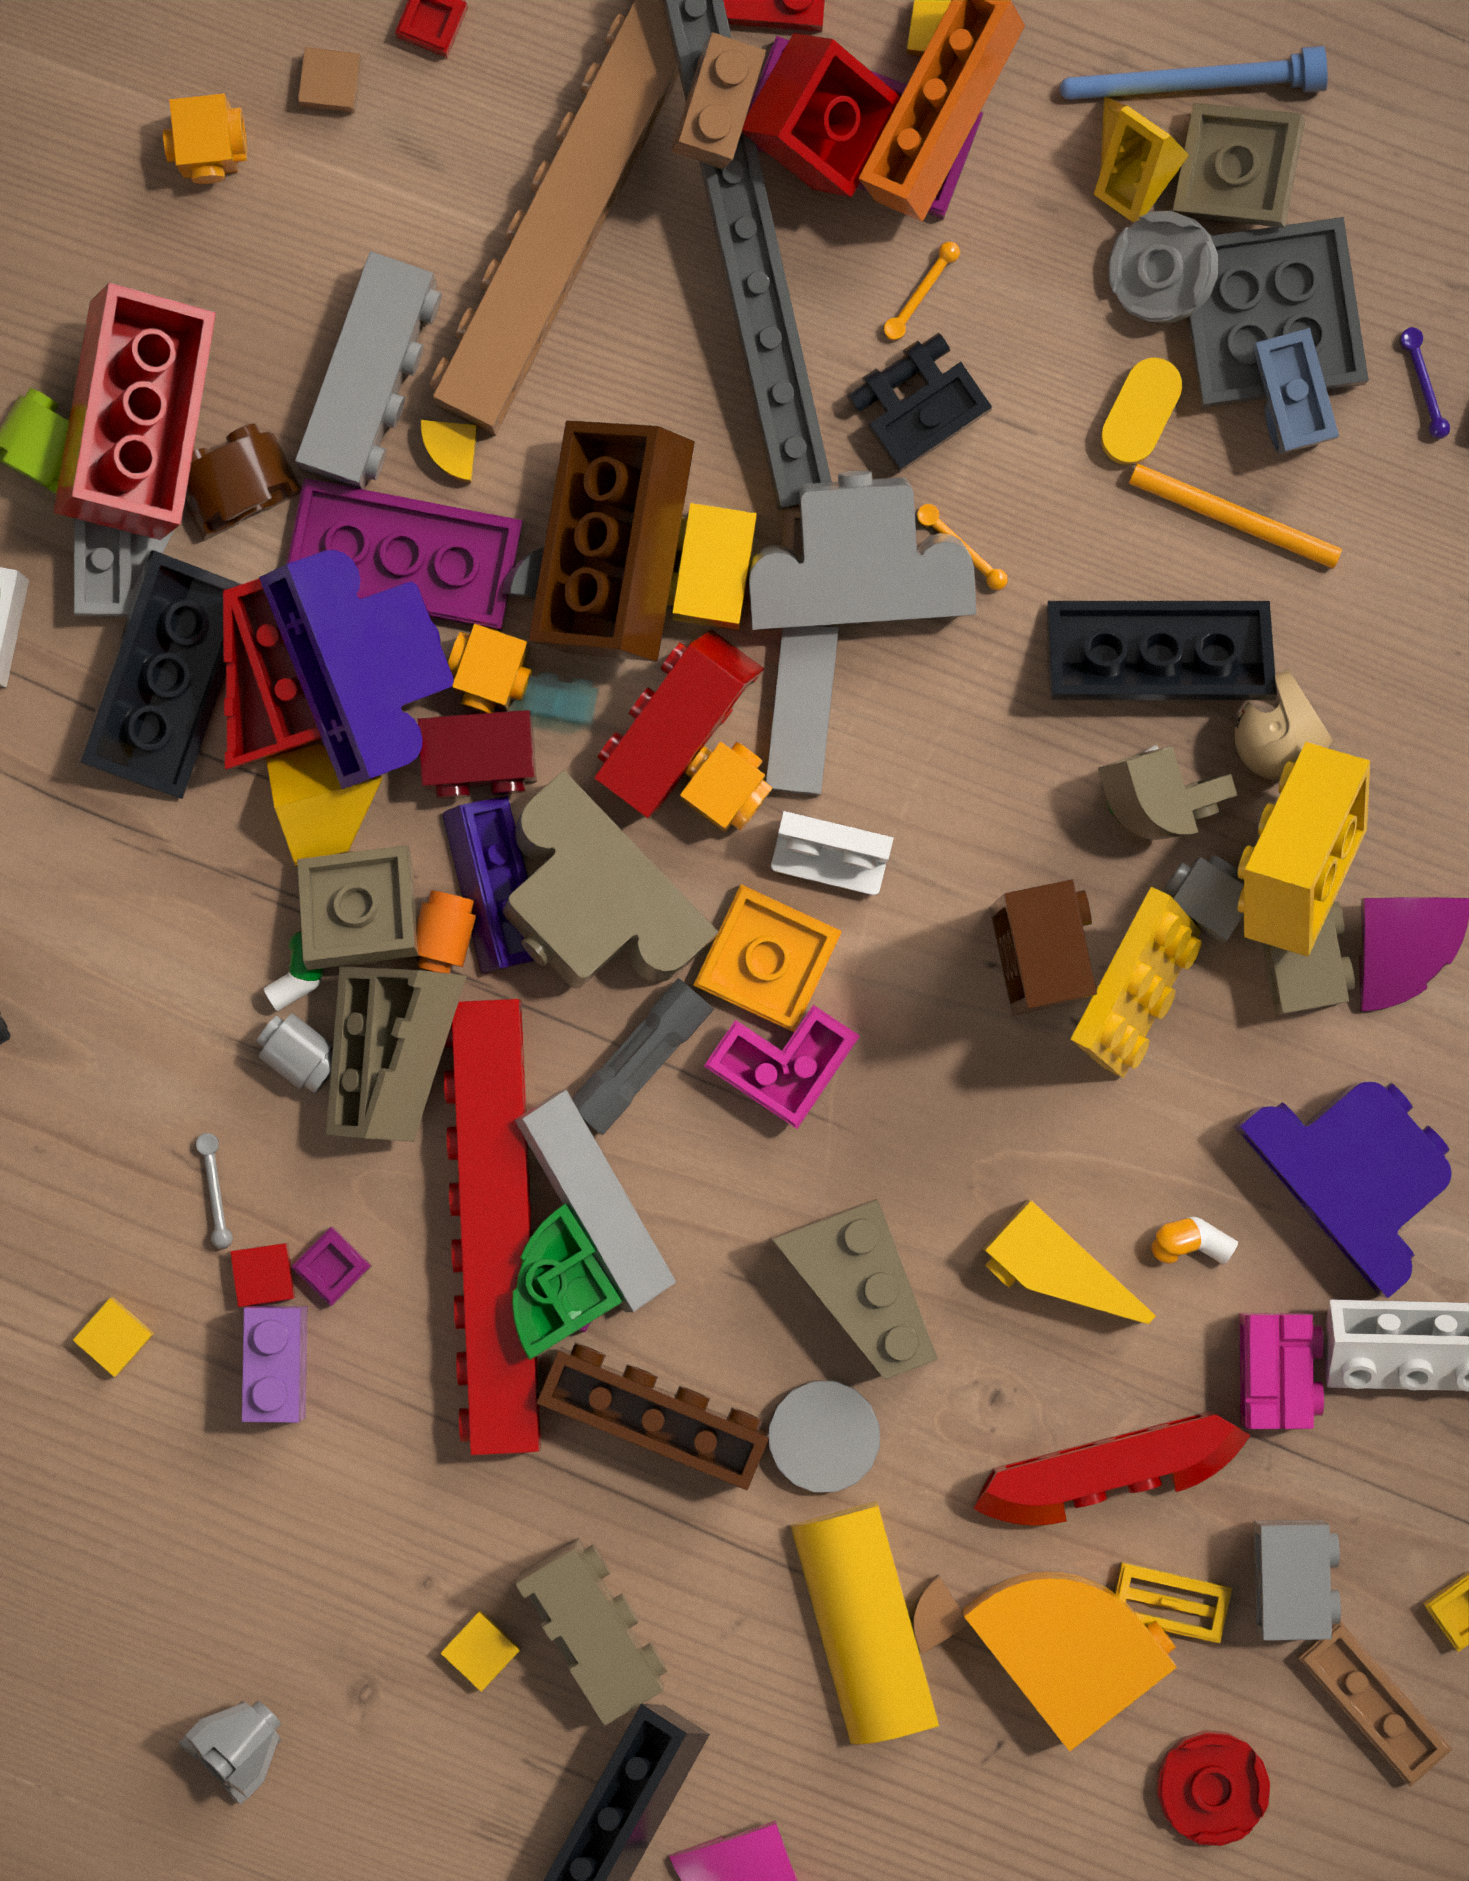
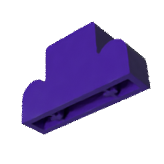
(358, 660)

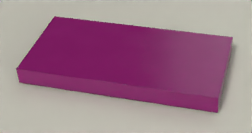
(447, 551)

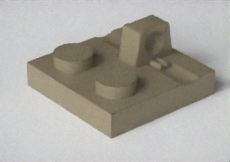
(1239, 165)
(357, 907)

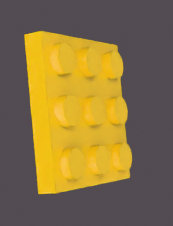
(1138, 984)

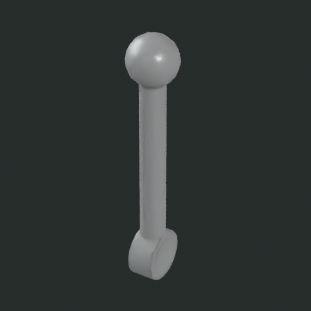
(208, 1145)

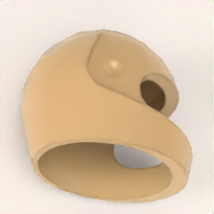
(1276, 737)

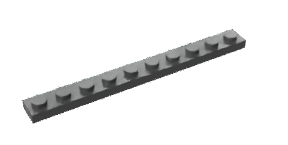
(755, 282)

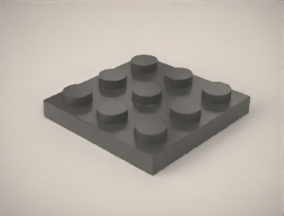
(1271, 287)

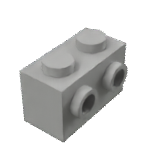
(1295, 1579)

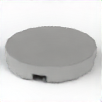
(1163, 267)
(824, 1436)

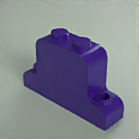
(1356, 1172)

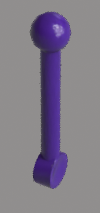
(1411, 341)

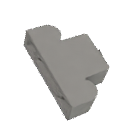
(860, 561)

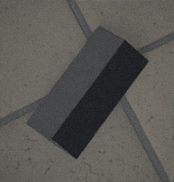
(1160, 650)
(162, 678)

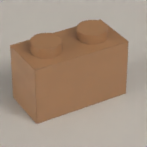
(718, 100)

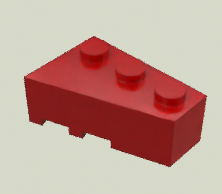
(263, 692)
(675, 720)

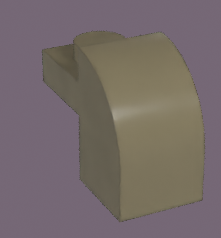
(1152, 798)

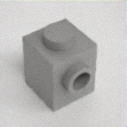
(1208, 895)

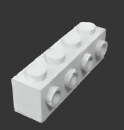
(1397, 1345)

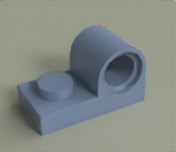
(1297, 397)

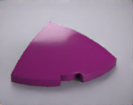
(1407, 945)

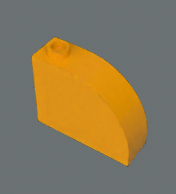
(1071, 1648)

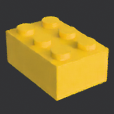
(1304, 848)

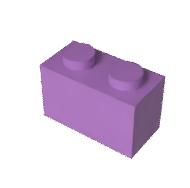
(274, 1363)

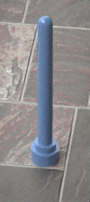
(1303, 70)

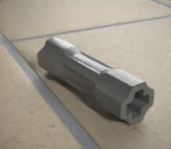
(641, 1055)

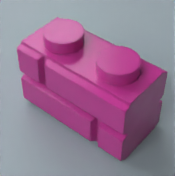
(1278, 1370)

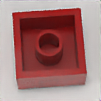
(820, 114)

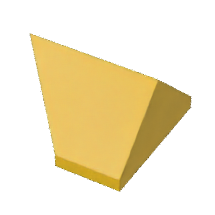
(1135, 160)
(311, 805)

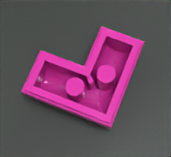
(787, 1079)

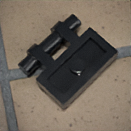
(928, 416)

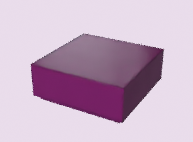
(331, 1266)

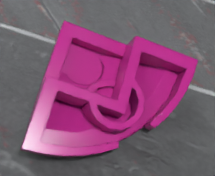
(747, 1856)

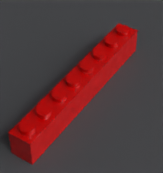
(494, 1224)

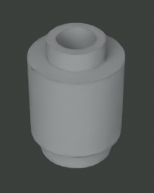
(296, 1052)

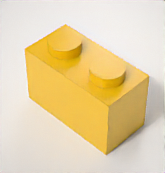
(712, 566)

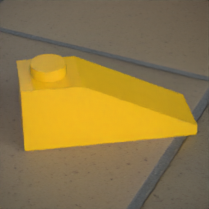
(1049, 1261)

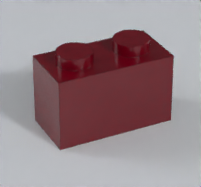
(477, 752)

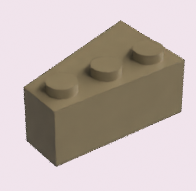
(387, 1049)
(863, 1284)
(593, 1630)

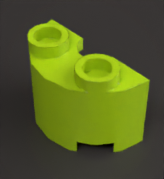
(34, 439)

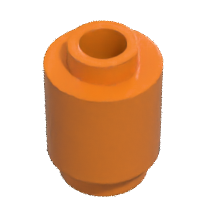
(444, 931)

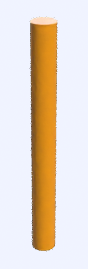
(1235, 516)

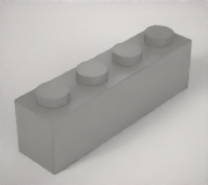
(368, 371)

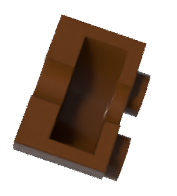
(238, 480)

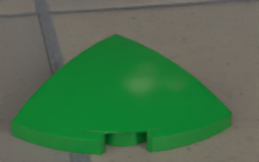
(558, 1285)

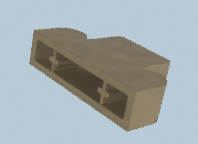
(597, 894)

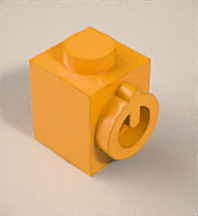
(205, 138)
(489, 669)
(726, 785)

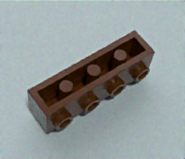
(653, 1418)

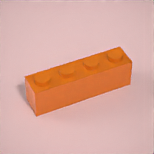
(941, 104)

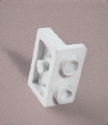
(831, 853)

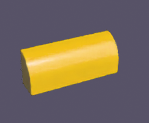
(864, 1625)

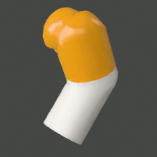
(1192, 1235)

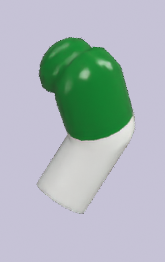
(297, 981)

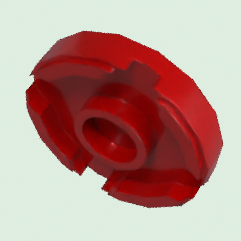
(1213, 1787)

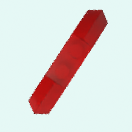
(1036, 1487)

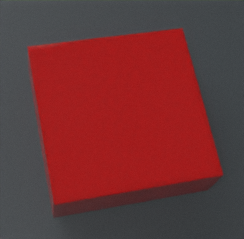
(432, 24)
(263, 1274)

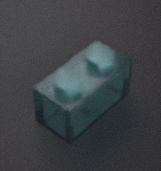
(561, 700)

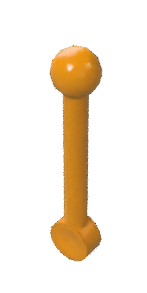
(895, 327)
(929, 517)

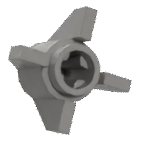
(235, 1746)

